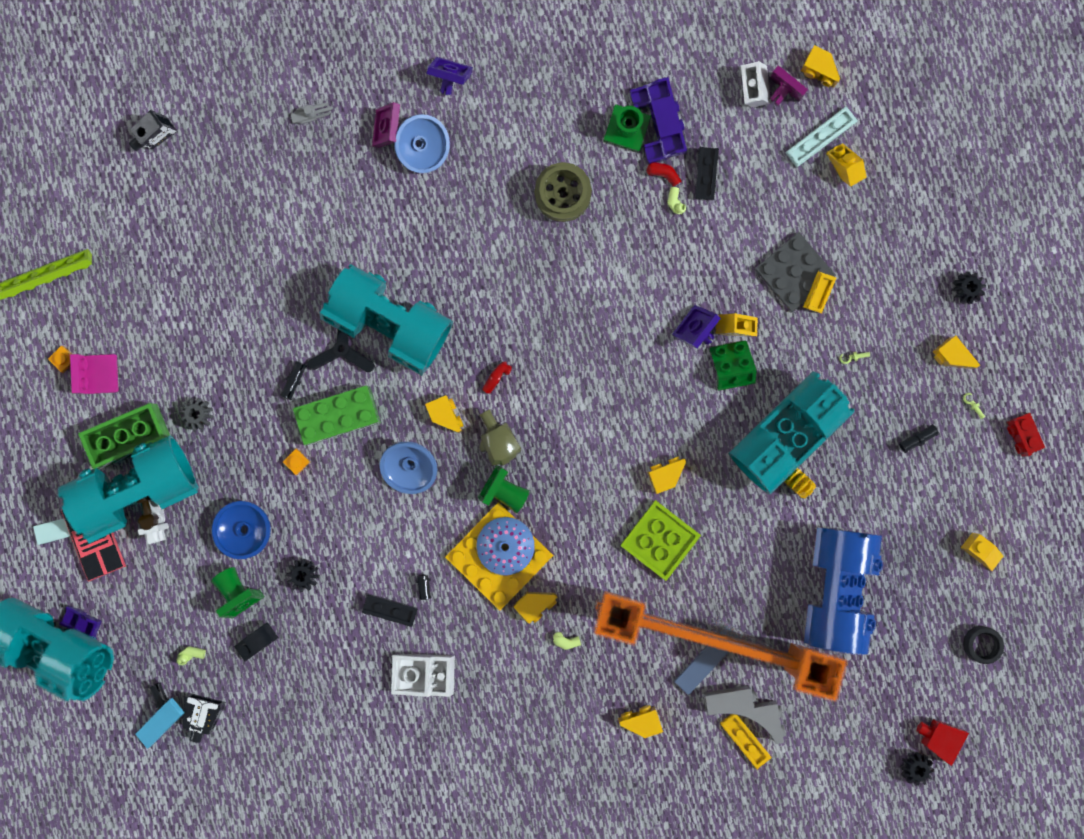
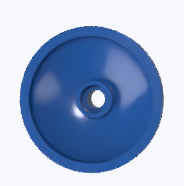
(228, 530)

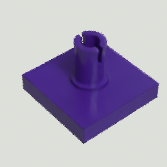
(449, 72)
(697, 327)

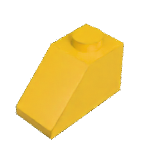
(737, 325)
(955, 354)
(982, 550)

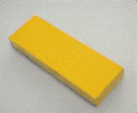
(745, 740)

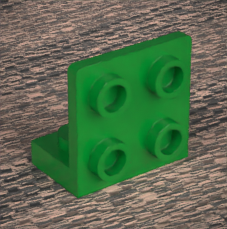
(733, 365)

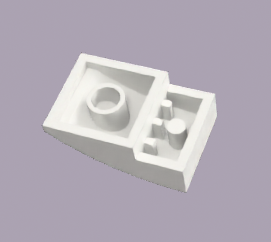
(423, 675)

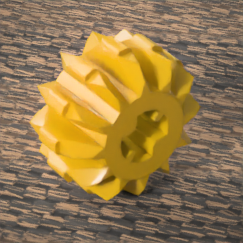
(800, 484)

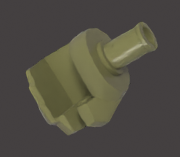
(498, 441)

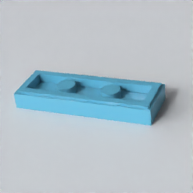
(160, 723)

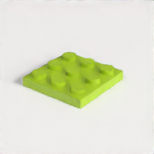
(660, 540)

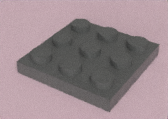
(792, 271)

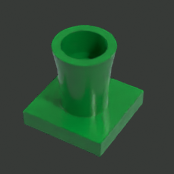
(627, 136)
(503, 490)
(234, 593)

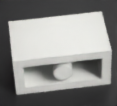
(755, 84)

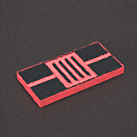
(99, 556)

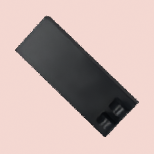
(706, 173)
(389, 610)

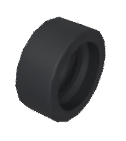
(998, 644)

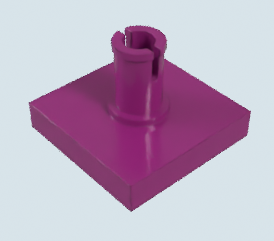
(787, 84)
(386, 125)

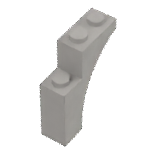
(741, 702)

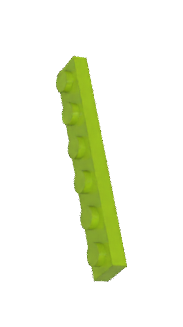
(45, 274)

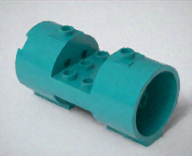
(359, 301)
(791, 432)
(96, 504)
(63, 662)

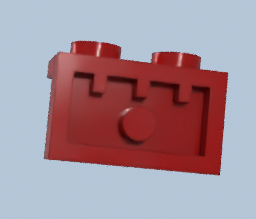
(1025, 435)

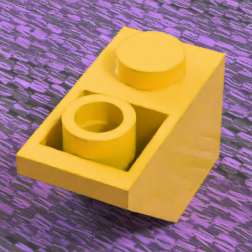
(821, 67)
(847, 164)
(442, 413)
(666, 476)
(533, 604)
(643, 723)

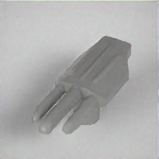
(308, 113)

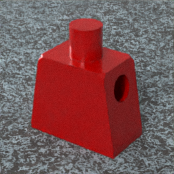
(942, 739)

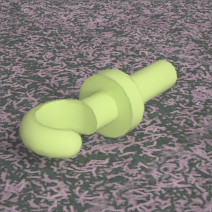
(855, 356)
(974, 406)

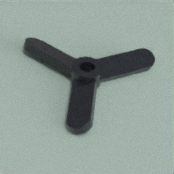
(348, 353)

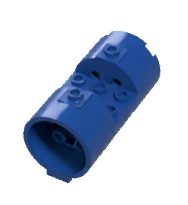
(839, 622)

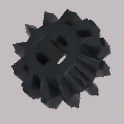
(971, 281)
(296, 571)
(910, 765)

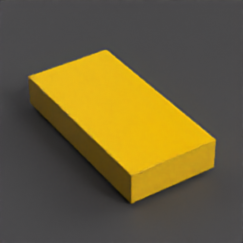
(819, 292)

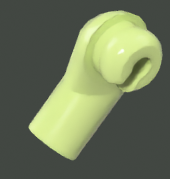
(673, 202)
(565, 643)
(188, 653)

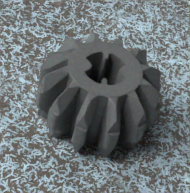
(189, 412)

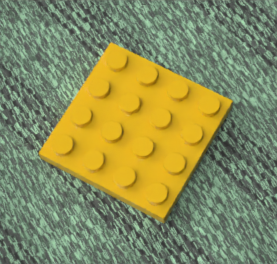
(495, 587)

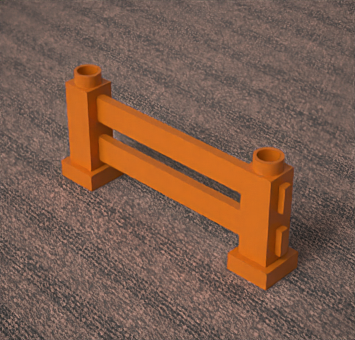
(813, 670)

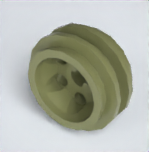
(549, 177)

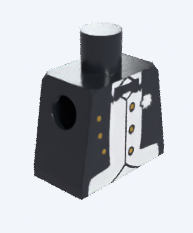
(151, 131)
(201, 715)

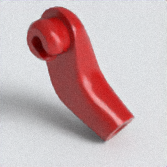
(665, 171)
(495, 376)

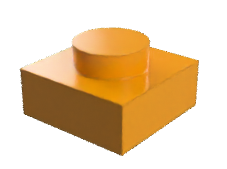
(61, 359)
(296, 461)

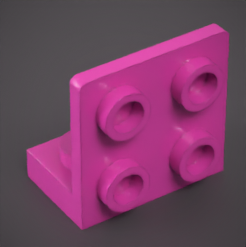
(94, 374)

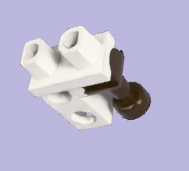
(152, 521)

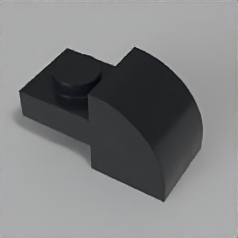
(256, 641)

